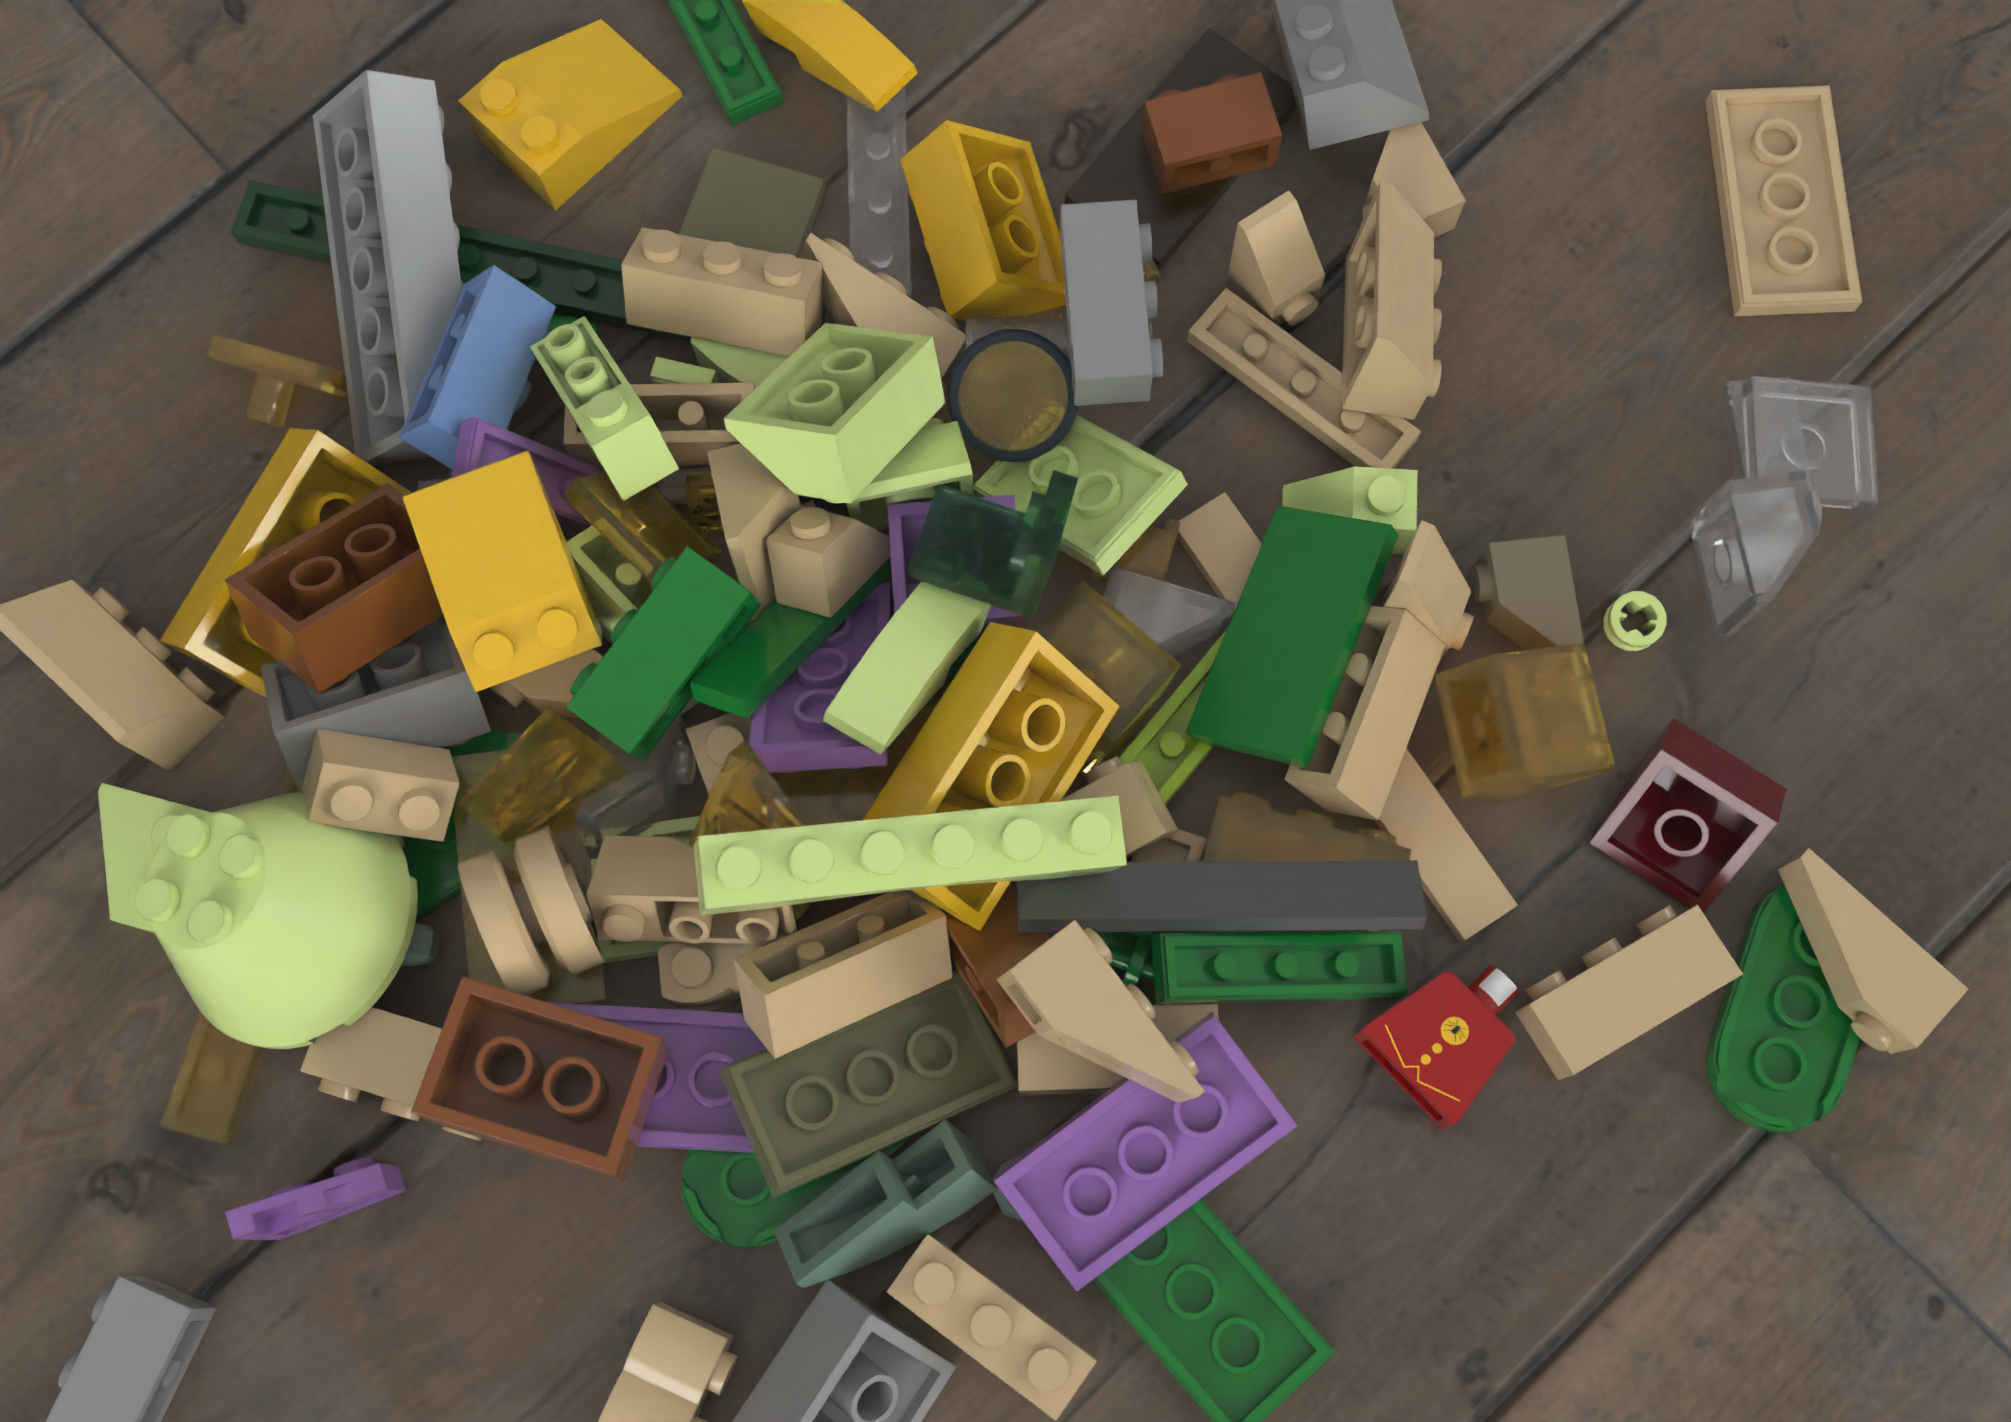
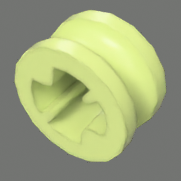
(1635, 602)

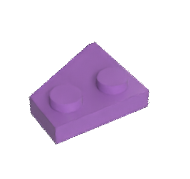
(309, 1205)

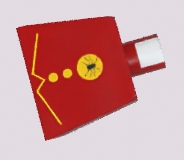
(1443, 1041)

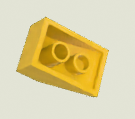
(567, 108)
(502, 571)

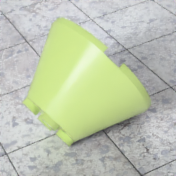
(279, 918)

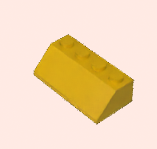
(298, 489)
(999, 737)

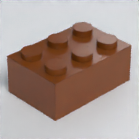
(339, 591)
(541, 1078)

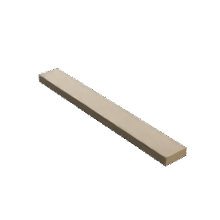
(1448, 861)

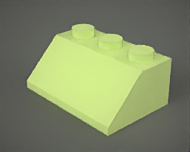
(840, 409)

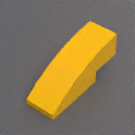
(835, 47)

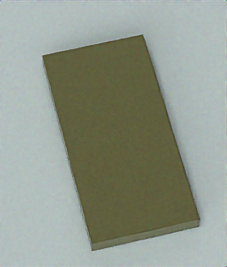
(867, 1084)

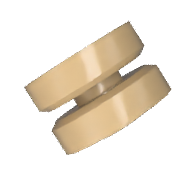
(523, 915)

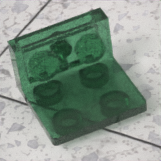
(993, 548)

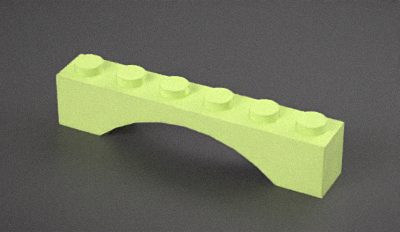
(907, 853)

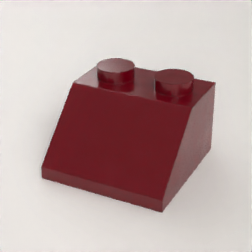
(1689, 816)

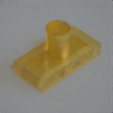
(275, 377)

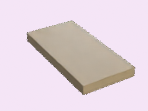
(1782, 201)

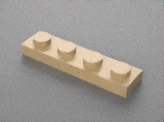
(1297, 383)

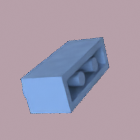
(478, 362)

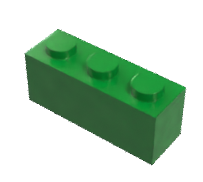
(659, 651)

